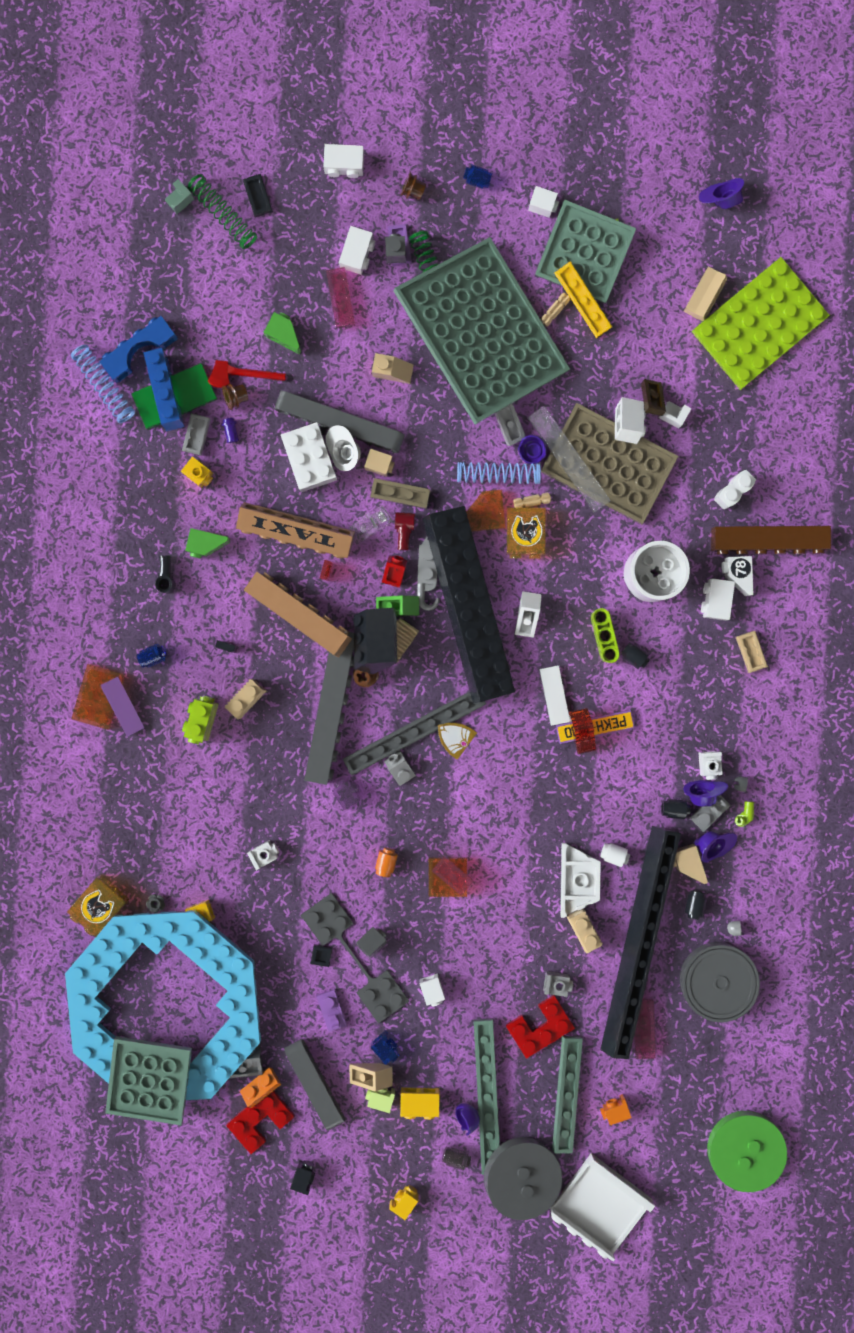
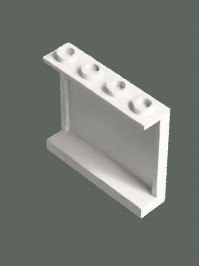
(600, 1206)

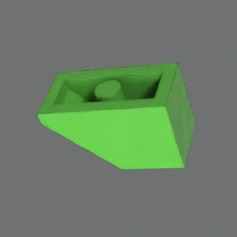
(282, 332)
(204, 543)
(404, 604)

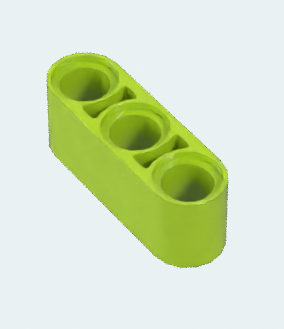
(602, 645)

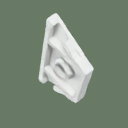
(578, 880)

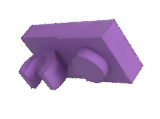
(331, 1010)

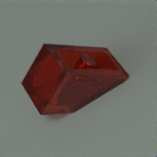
(582, 731)

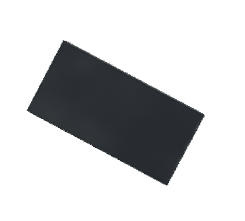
(257, 195)

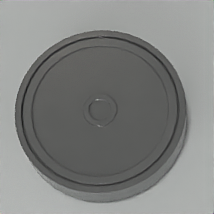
(719, 982)
(522, 1178)

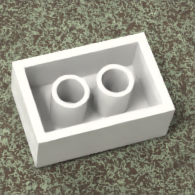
(309, 457)

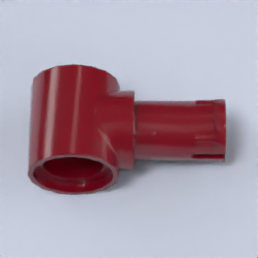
(404, 524)

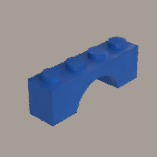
(119, 361)
(163, 391)

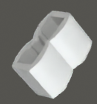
(737, 486)

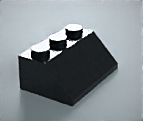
(375, 639)

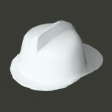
(342, 448)

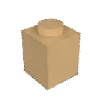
(379, 463)

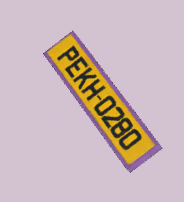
(602, 725)

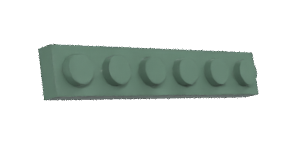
(567, 1094)

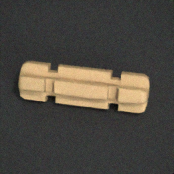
(555, 309)
(533, 500)

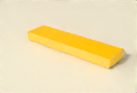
(583, 299)

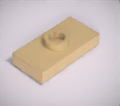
(751, 651)

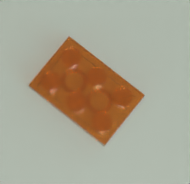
(91, 702)

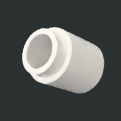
(615, 854)

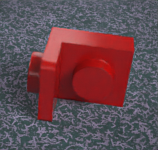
(394, 571)

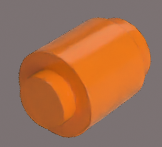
(386, 862)

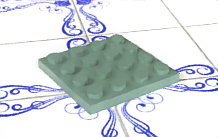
(591, 243)
(148, 1080)

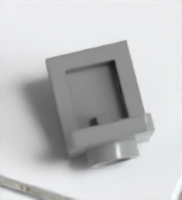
(399, 768)

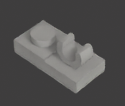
(510, 425)
(707, 815)

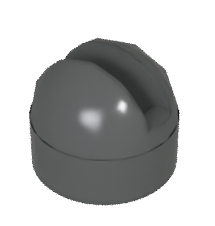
(742, 786)

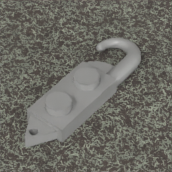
(426, 575)

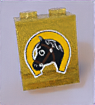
(526, 532)
(97, 905)

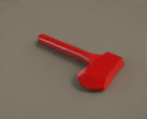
(222, 370)

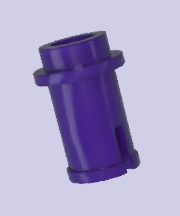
(230, 430)

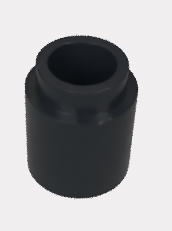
(635, 656)
(675, 809)
(696, 904)

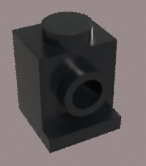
(303, 1177)

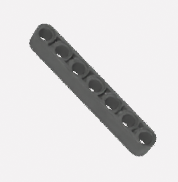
(328, 417)

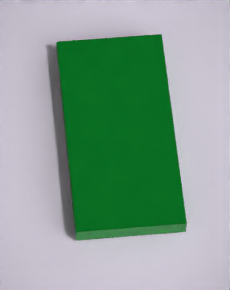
(190, 389)

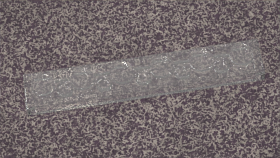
(569, 459)

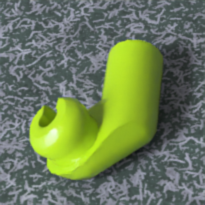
(746, 816)

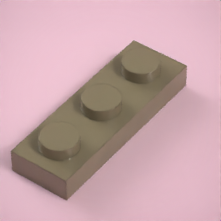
(400, 493)

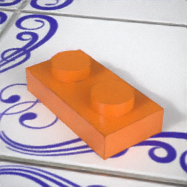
(260, 1087)

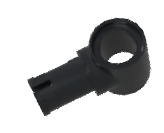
(165, 574)

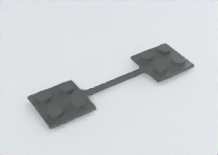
(381, 994)

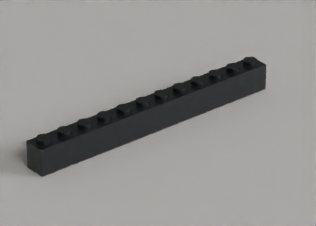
(640, 942)

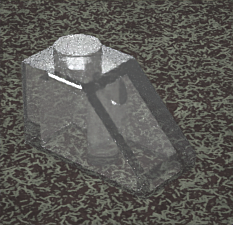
(370, 524)

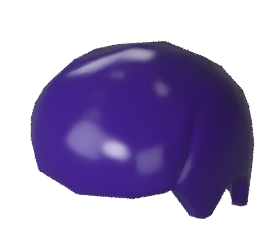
(532, 449)
(467, 1117)

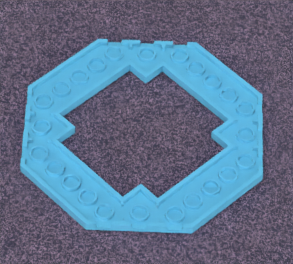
(206, 948)

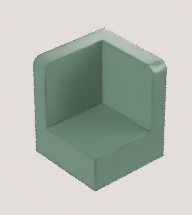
(179, 198)

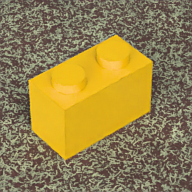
(419, 1103)

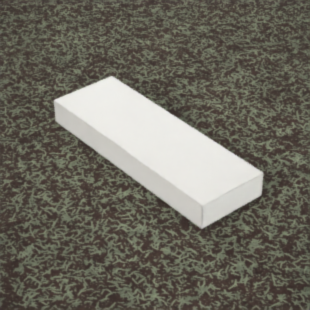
(554, 695)

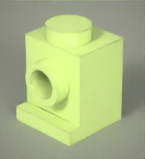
(381, 1099)

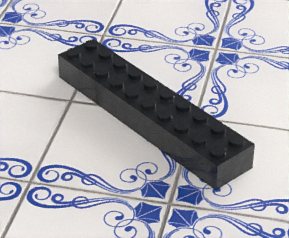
(468, 604)

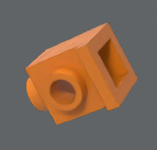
(615, 1110)

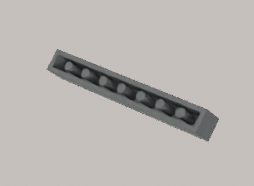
(330, 716)

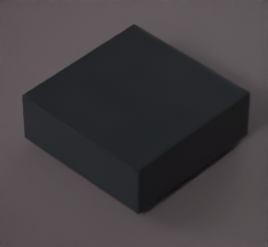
(226, 646)
(321, 955)

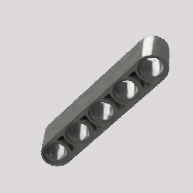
(314, 1085)

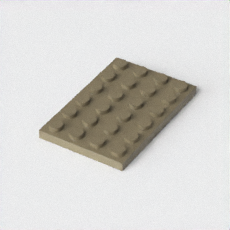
(625, 470)

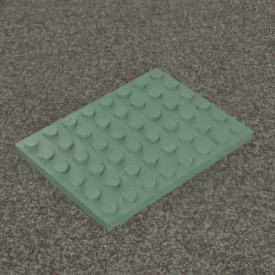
(481, 330)

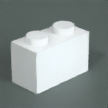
(343, 160)
(356, 250)
(629, 420)
(718, 599)

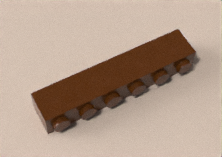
(770, 539)

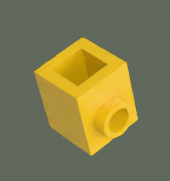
(197, 472)

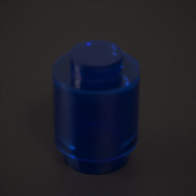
(477, 176)
(151, 655)

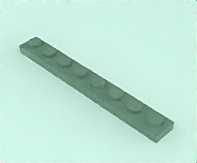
(486, 1088)

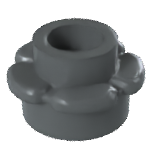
(160, 903)

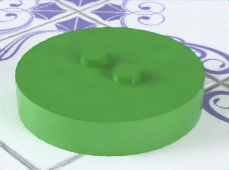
(747, 1151)

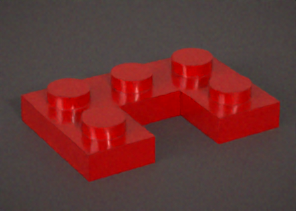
(534, 1040)
(244, 1122)

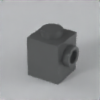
(395, 249)
(372, 942)

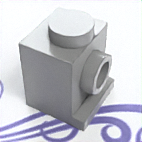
(553, 979)

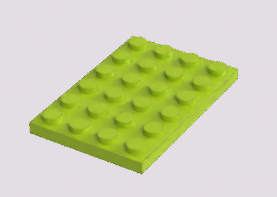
(760, 323)

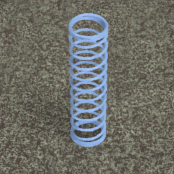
(79, 357)
(537, 474)

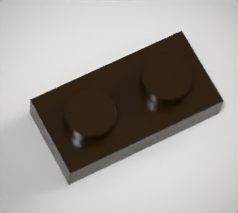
(653, 397)

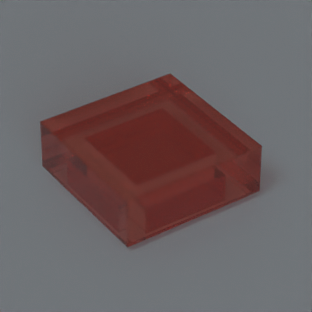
(326, 570)

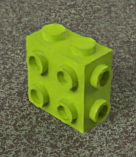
(200, 720)

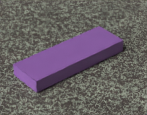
(122, 706)

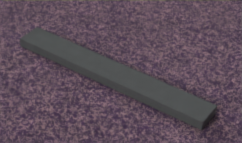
(410, 733)

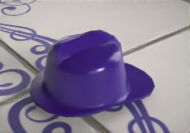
(723, 194)
(704, 792)
(715, 845)

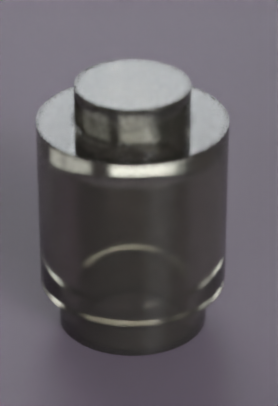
(456, 1158)

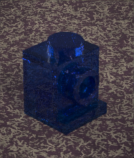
(385, 1048)

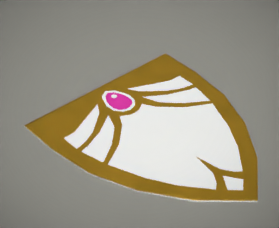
(455, 737)

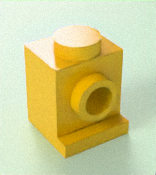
(203, 908)
(404, 1201)

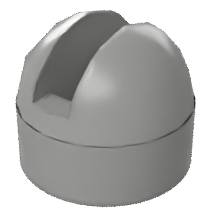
(734, 928)

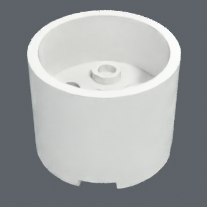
(667, 561)

